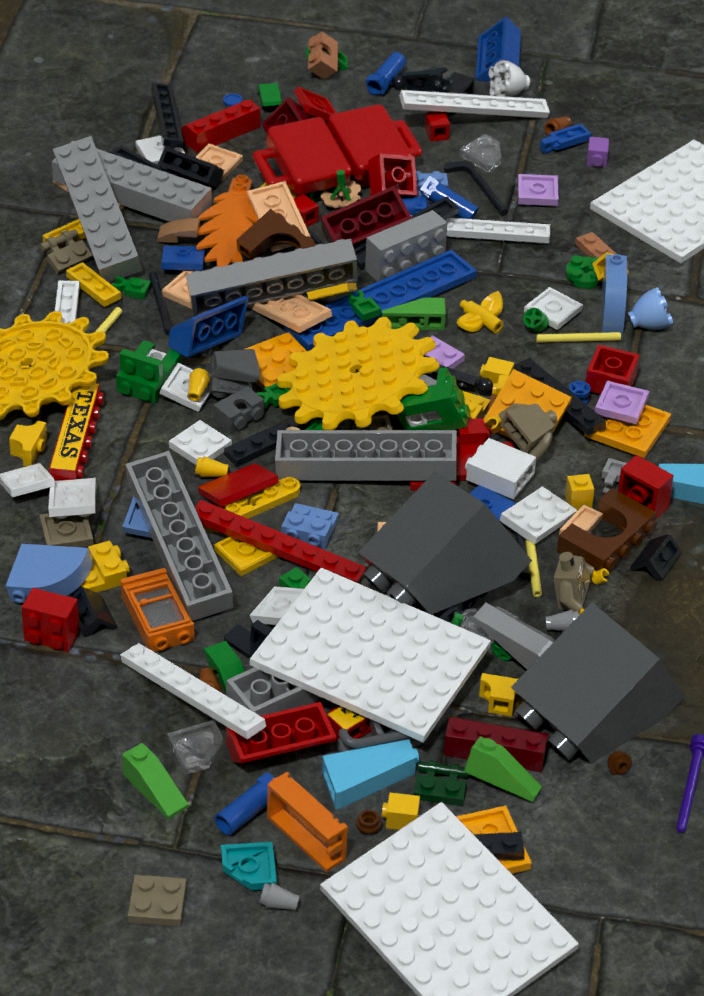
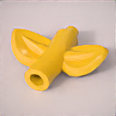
(482, 314)

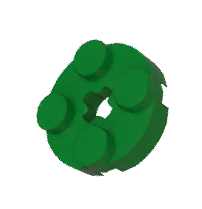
(575, 272)

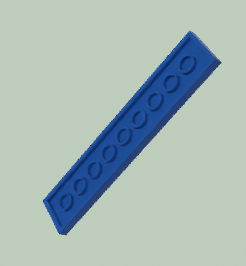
(403, 287)

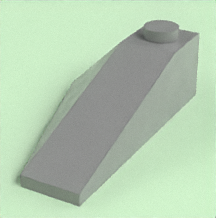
(515, 636)

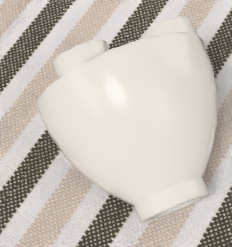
(507, 79)

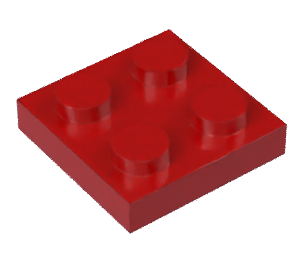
(314, 104)

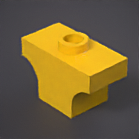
(28, 442)
(499, 694)

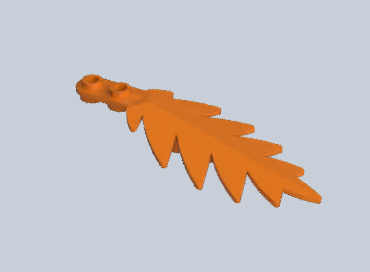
(230, 220)

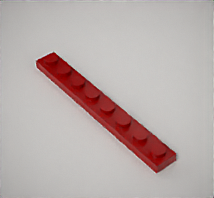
(277, 542)

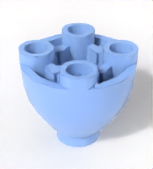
(651, 312)

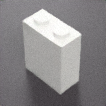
(500, 468)

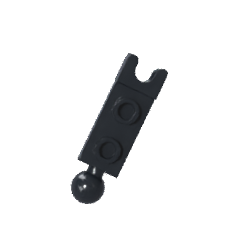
(423, 80)
(465, 380)

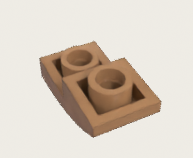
(173, 230)

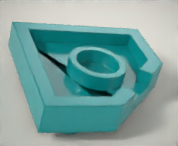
(250, 864)

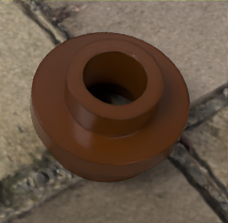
(619, 762)
(368, 821)

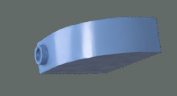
(614, 293)
(48, 569)

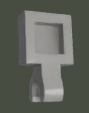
(611, 473)

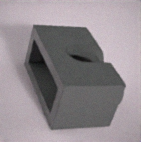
(234, 417)

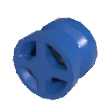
(581, 390)

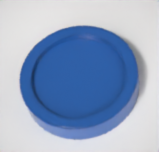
(232, 99)

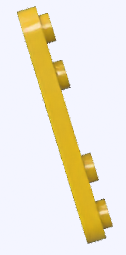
(266, 499)

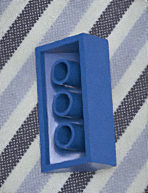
(495, 45)
(209, 328)

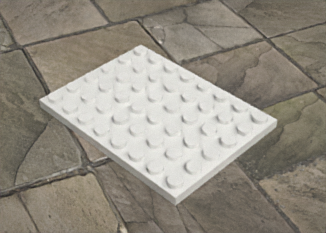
(662, 203)
(371, 654)
(448, 912)

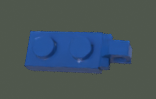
(565, 138)

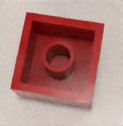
(393, 170)
(612, 366)
(646, 484)
(50, 619)

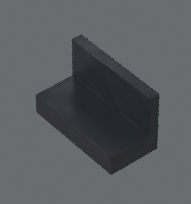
(658, 556)
(92, 611)

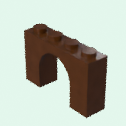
(270, 231)
(624, 513)

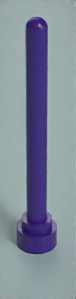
(697, 749)

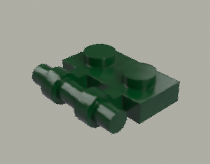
(440, 789)

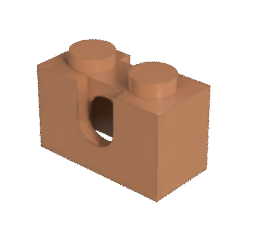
(318, 60)

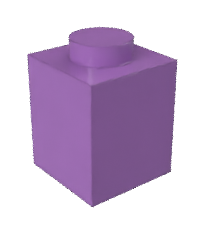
(597, 152)

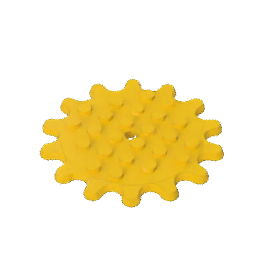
(58, 360)
(326, 378)

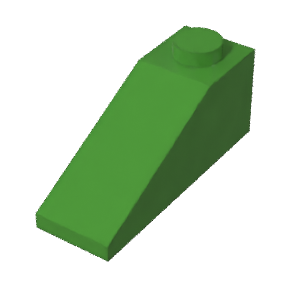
(424, 313)
(497, 766)
(152, 780)

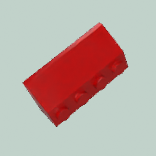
(222, 126)
(283, 733)

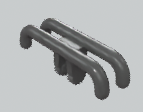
(378, 738)

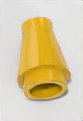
(198, 382)
(210, 468)

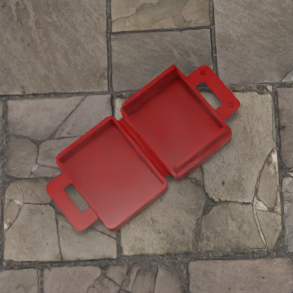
(313, 152)

